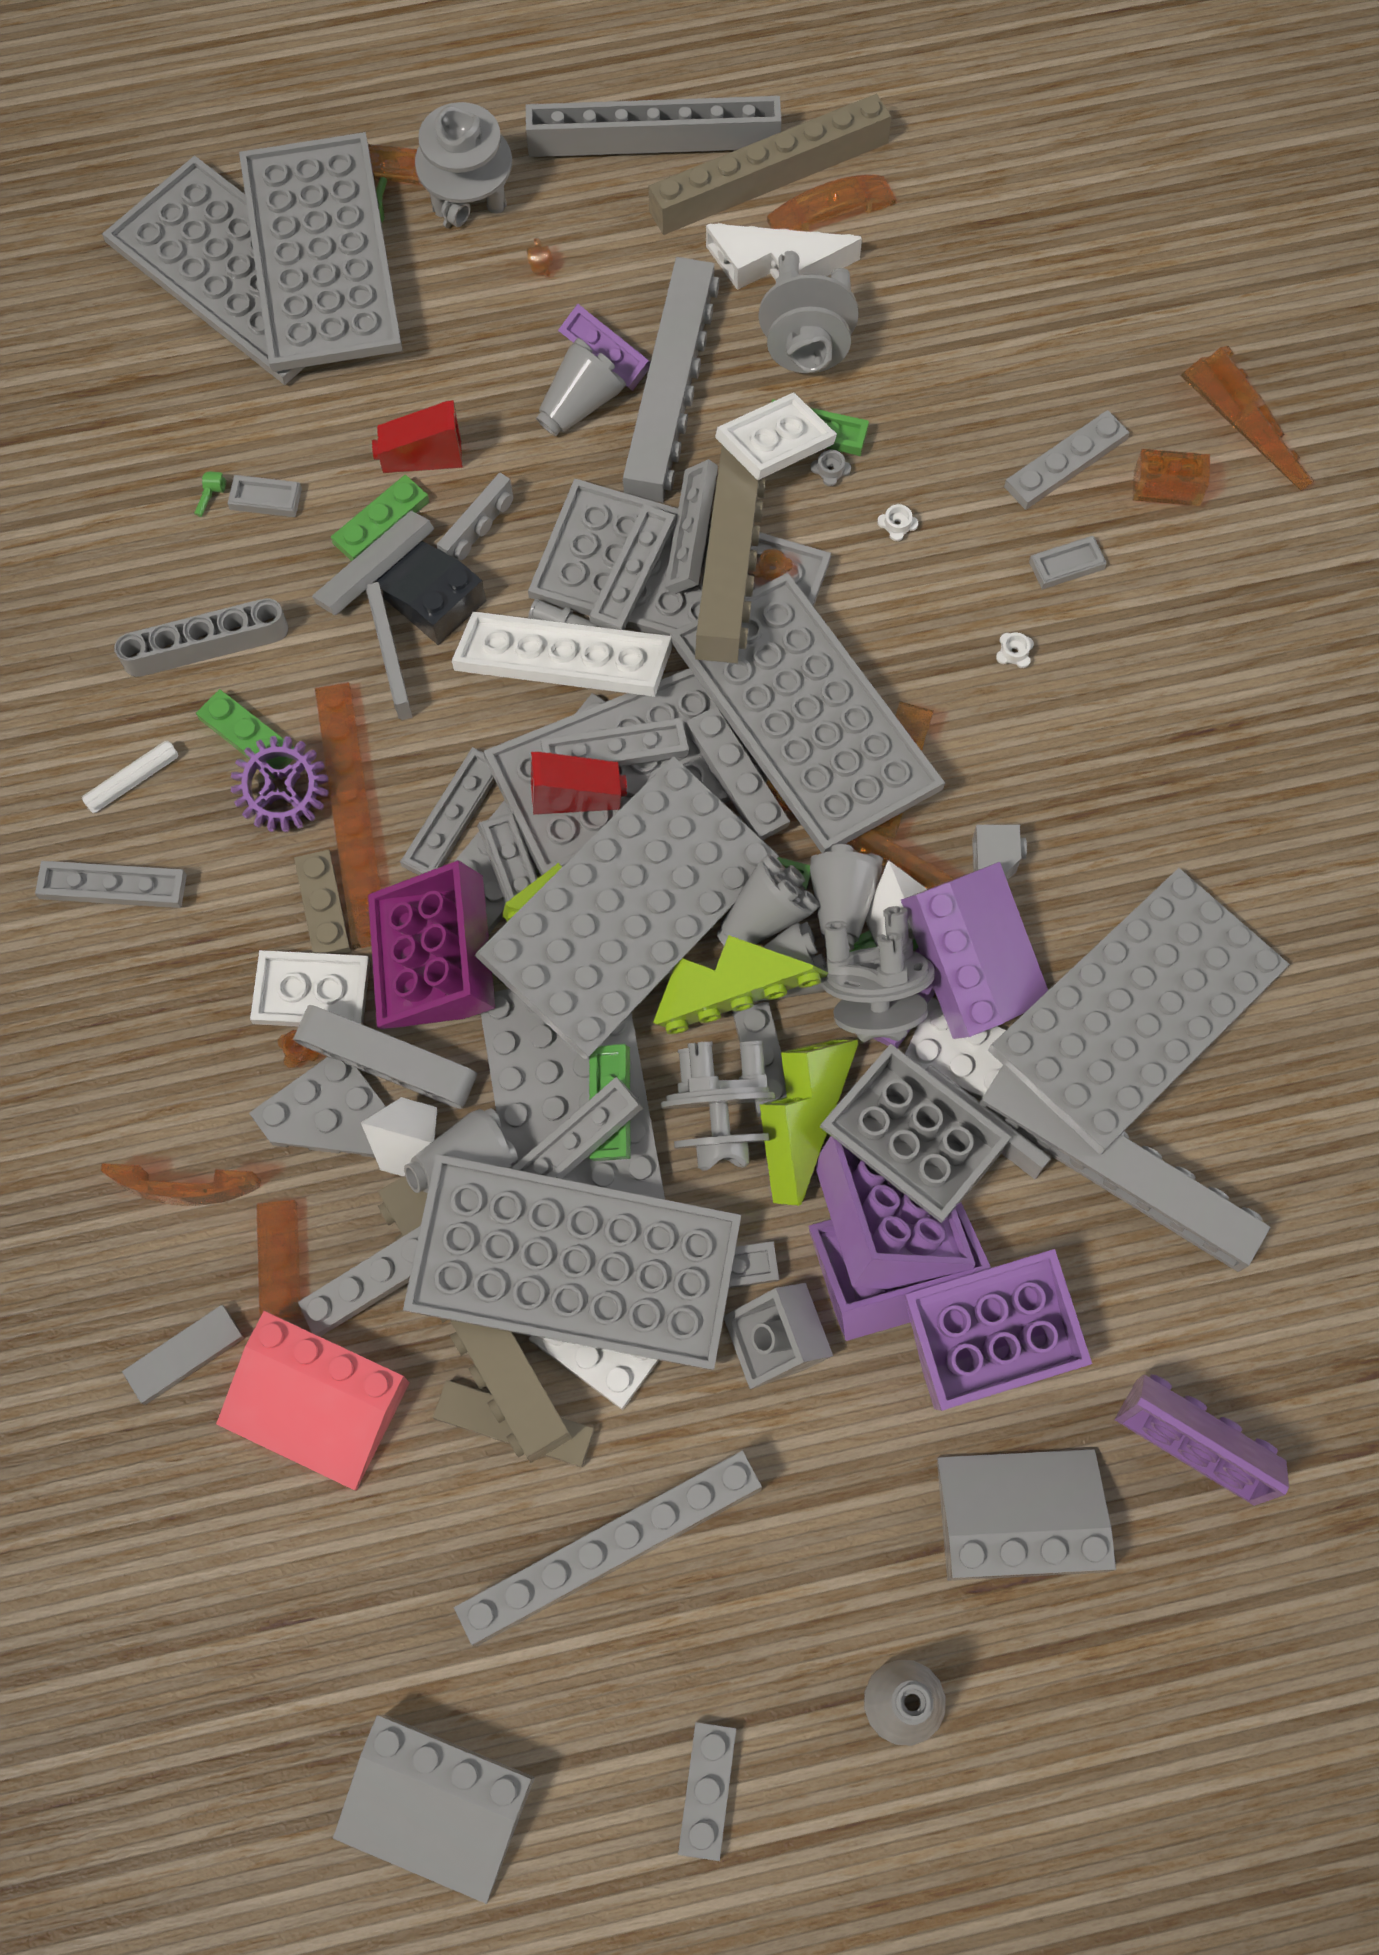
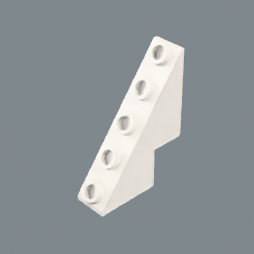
(754, 252)

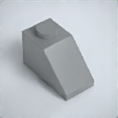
(998, 844)

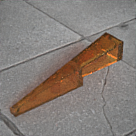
(1235, 399)

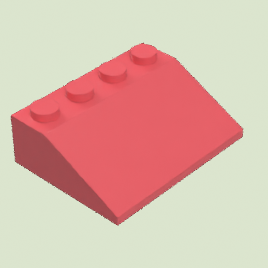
(311, 1400)

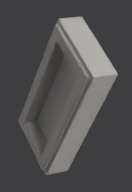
(264, 496)
(1067, 562)

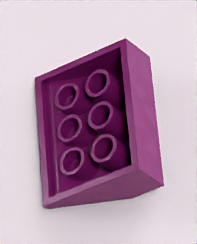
(427, 948)

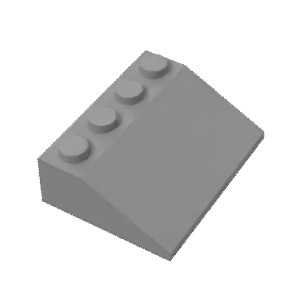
(916, 1133)
(1024, 1515)
(433, 1807)

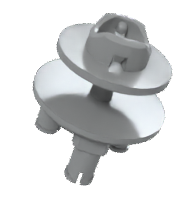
(463, 157)
(808, 317)
(877, 982)
(703, 1089)

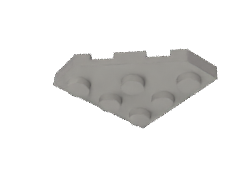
(321, 1110)

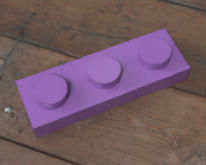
(627, 361)

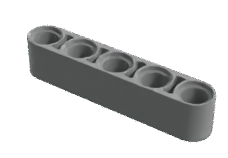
(185, 632)
(385, 1056)

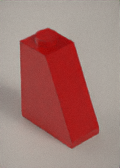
(420, 441)
(574, 784)

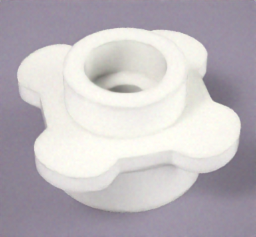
(898, 513)
(1015, 641)

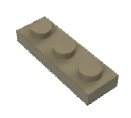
(322, 903)

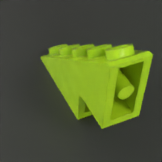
(741, 977)
(813, 1087)

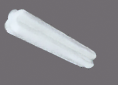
(130, 776)

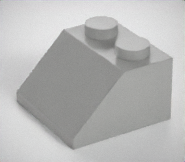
(777, 1335)

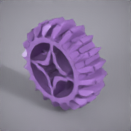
(292, 772)

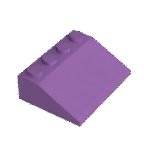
(977, 950)
(883, 1231)
(872, 1309)
(996, 1330)
(1203, 1441)

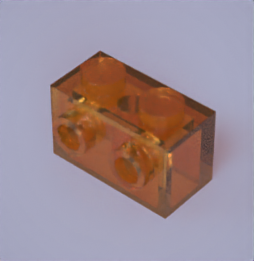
(1171, 477)

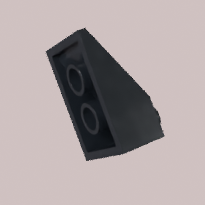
(432, 590)

